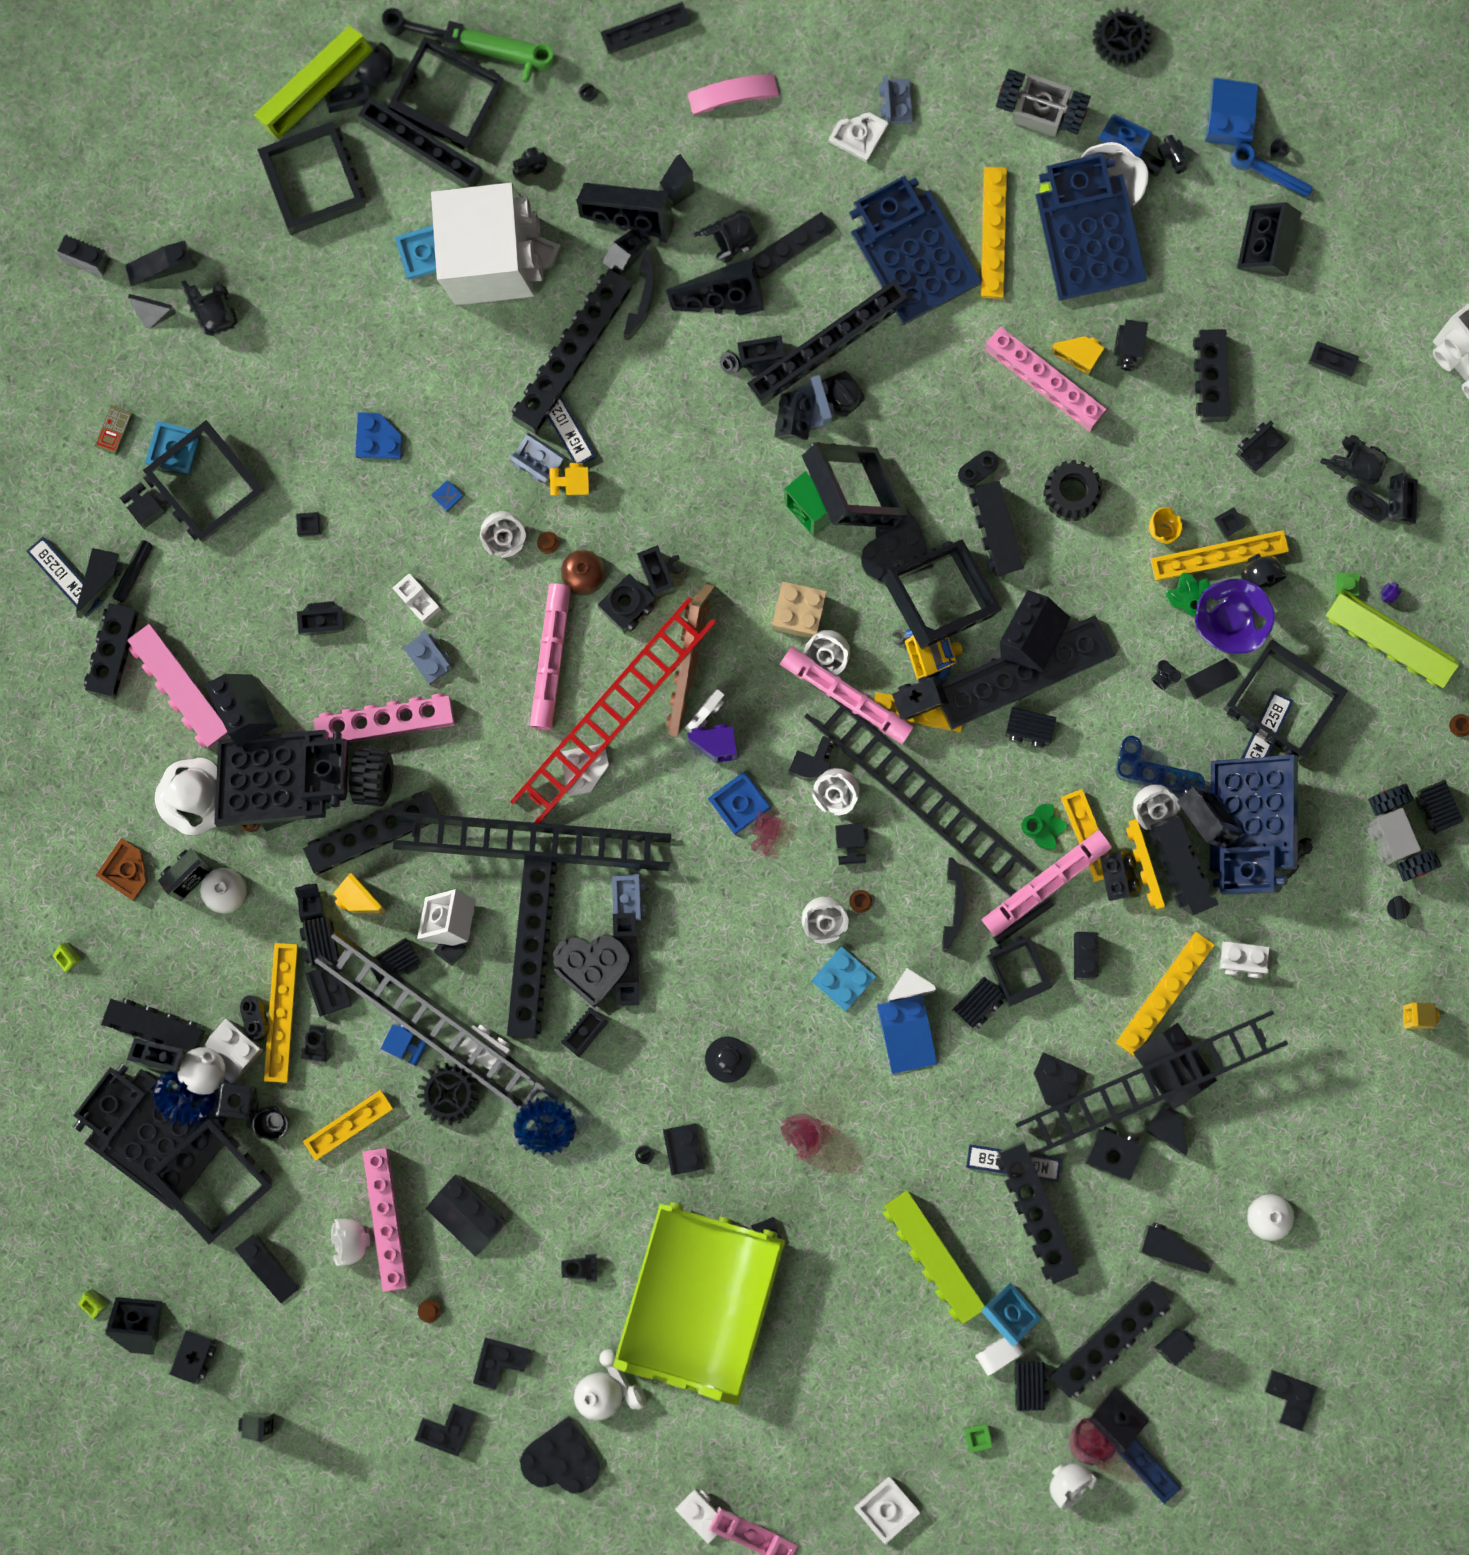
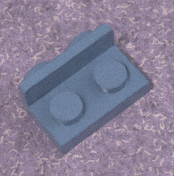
(896, 101)
(428, 658)

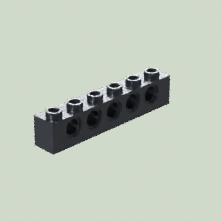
(315, 849)
(1065, 1266)
(1131, 1309)

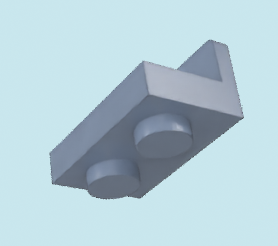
(822, 409)
(537, 458)
(627, 895)

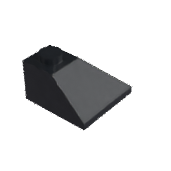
(135, 1324)

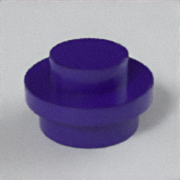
(1390, 592)

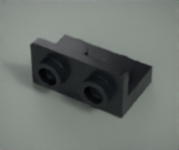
(1261, 447)

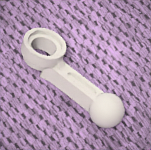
(634, 1394)

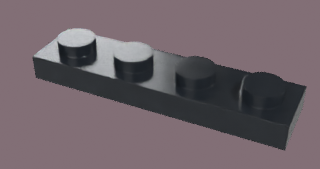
(645, 28)
(792, 244)

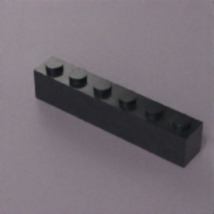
(420, 144)

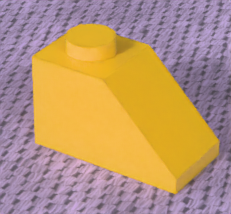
(1079, 352)
(1420, 1015)

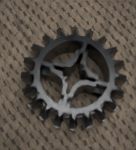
(1107, 46)
(439, 1101)

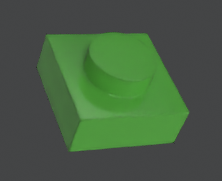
(1348, 582)
(978, 1438)

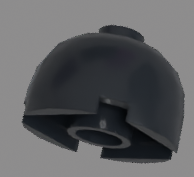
(377, 66)
(1264, 571)

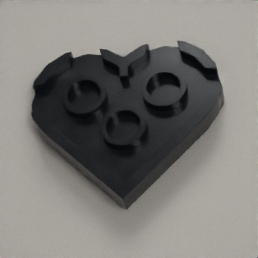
(893, 547)
(591, 966)
(561, 1458)

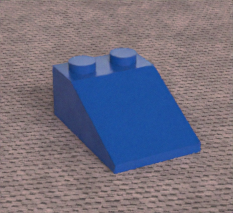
(1231, 112)
(906, 1034)

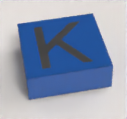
(447, 496)

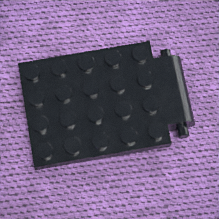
(280, 778)
(136, 1137)

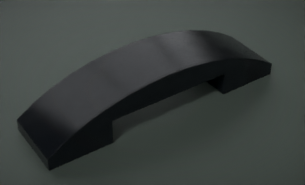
(635, 321)
(954, 876)
(628, 986)

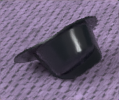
(843, 393)

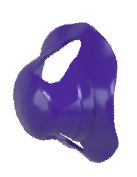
(1231, 623)

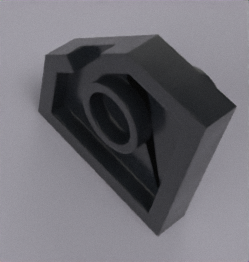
(1057, 1080)

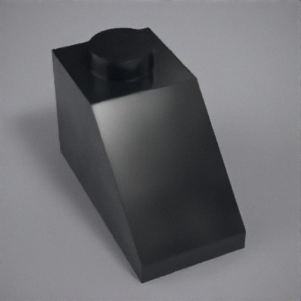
(625, 251)
(1168, 1129)

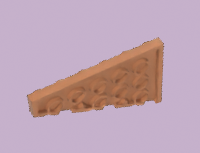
(697, 617)

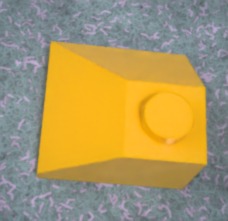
(356, 898)

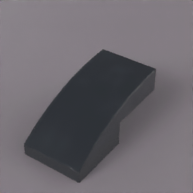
(1211, 678)

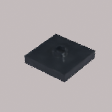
(1118, 1420)

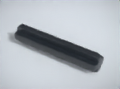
(132, 571)

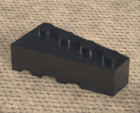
(628, 208)
(996, 528)
(1181, 865)
(152, 1027)

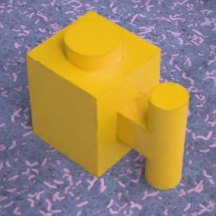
(575, 480)

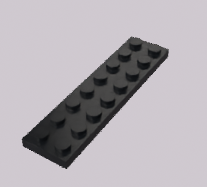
(1007, 682)

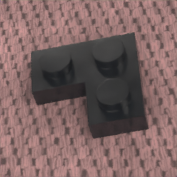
(496, 1355)
(1297, 1396)
(448, 1436)

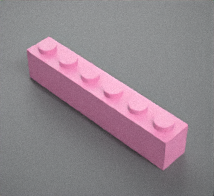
(179, 686)

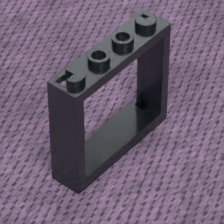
(430, 125)
(326, 214)
(179, 513)
(840, 513)
(972, 576)
(1304, 670)
(178, 1203)

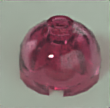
(804, 1134)
(1089, 1444)

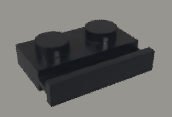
(327, 991)
(683, 1149)

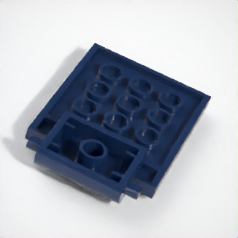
(1088, 228)
(912, 242)
(1264, 803)

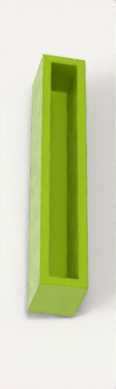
(313, 82)
(1392, 638)
(934, 1257)

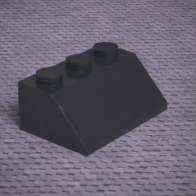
(1269, 239)
(1034, 631)
(241, 707)
(1165, 1044)
(466, 1215)

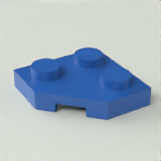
(376, 438)

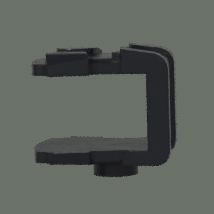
(247, 1108)

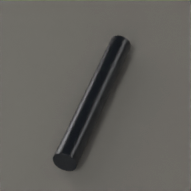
(1023, 921)

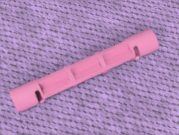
(550, 657)
(833, 686)
(1046, 883)

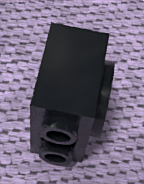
(1130, 344)
(626, 617)
(1127, 1149)

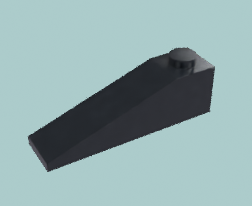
(727, 288)

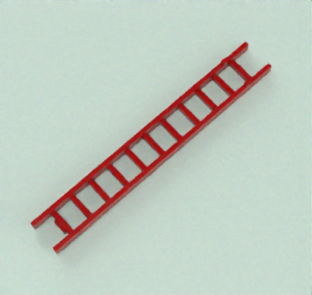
(534, 794)

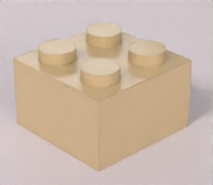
(798, 610)

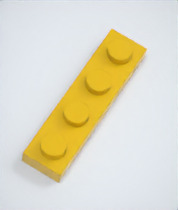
(933, 718)
(1082, 825)
(1141, 855)
(348, 1125)

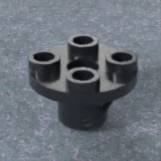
(727, 1059)

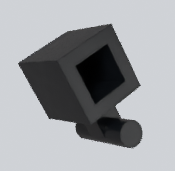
(144, 508)
(850, 838)

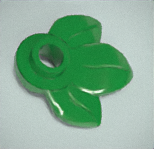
(1187, 591)
(1047, 826)

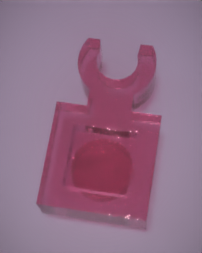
(765, 828)

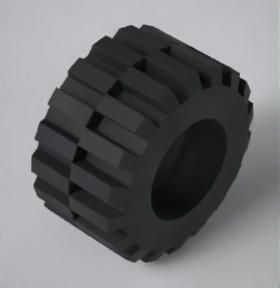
(1068, 508)
(371, 776)

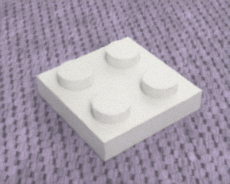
(886, 1510)

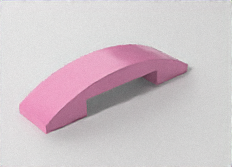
(733, 91)
(750, 1534)

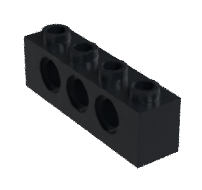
(1215, 341)
(109, 685)

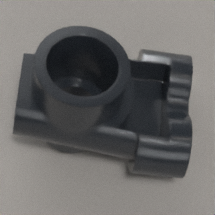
(1173, 151)
(530, 162)
(1165, 675)
(314, 1048)
(586, 1268)

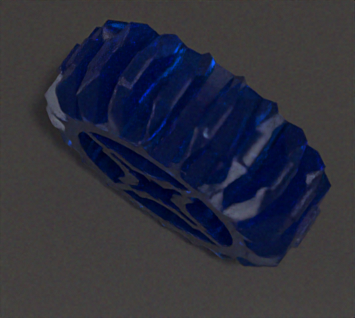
(176, 1104)
(542, 1134)

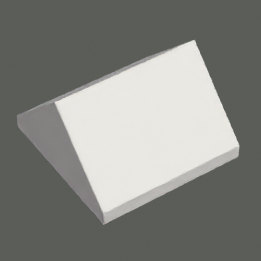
(910, 986)

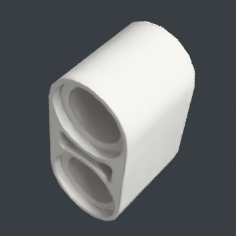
(998, 1355)

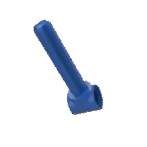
(1268, 170)

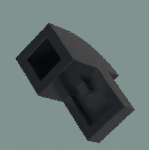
(811, 767)

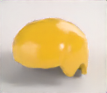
(1165, 517)

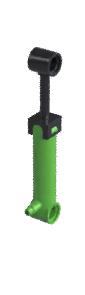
(478, 42)

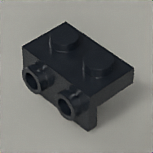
(794, 415)
(1402, 499)
(1120, 876)

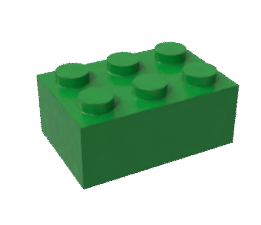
(805, 504)

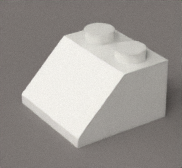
(446, 918)
(235, 1049)

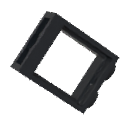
(1210, 817)
(1034, 990)

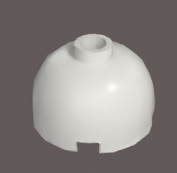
(502, 534)
(829, 651)
(836, 791)
(1154, 804)
(223, 890)
(824, 919)
(202, 1070)
(1270, 1217)
(349, 1241)
(598, 1396)
(1070, 1483)

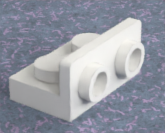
(1244, 958)
(485, 1058)
(698, 1513)

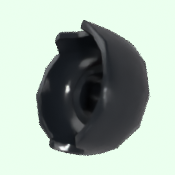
(273, 1115)

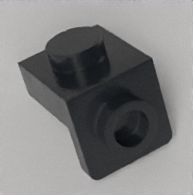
(309, 902)

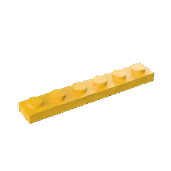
(993, 232)
(1218, 555)
(1165, 993)
(281, 1013)

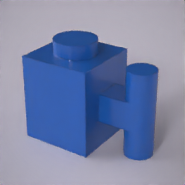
(400, 1041)

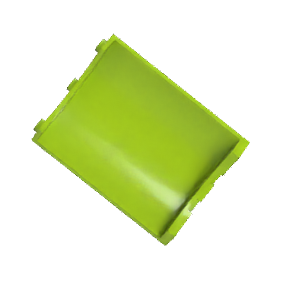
(699, 1303)

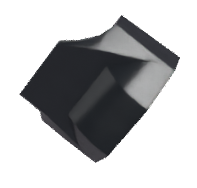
(760, 353)
(320, 619)

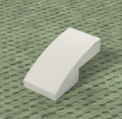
(416, 598)

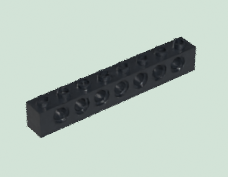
(606, 283)
(828, 342)
(517, 1027)

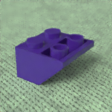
(715, 744)

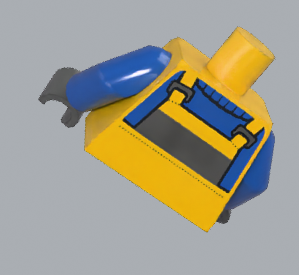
(932, 660)

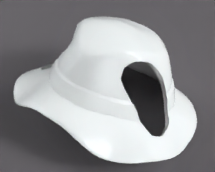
(1126, 163)
(190, 792)

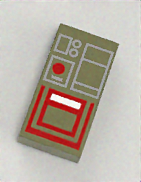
(113, 429)

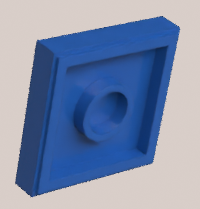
(1126, 133)
(739, 803)

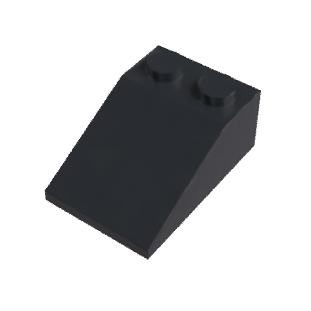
(184, 874)

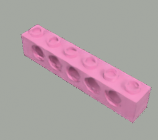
(1045, 379)
(442, 718)
(385, 1219)

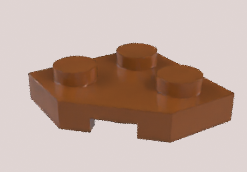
(124, 870)

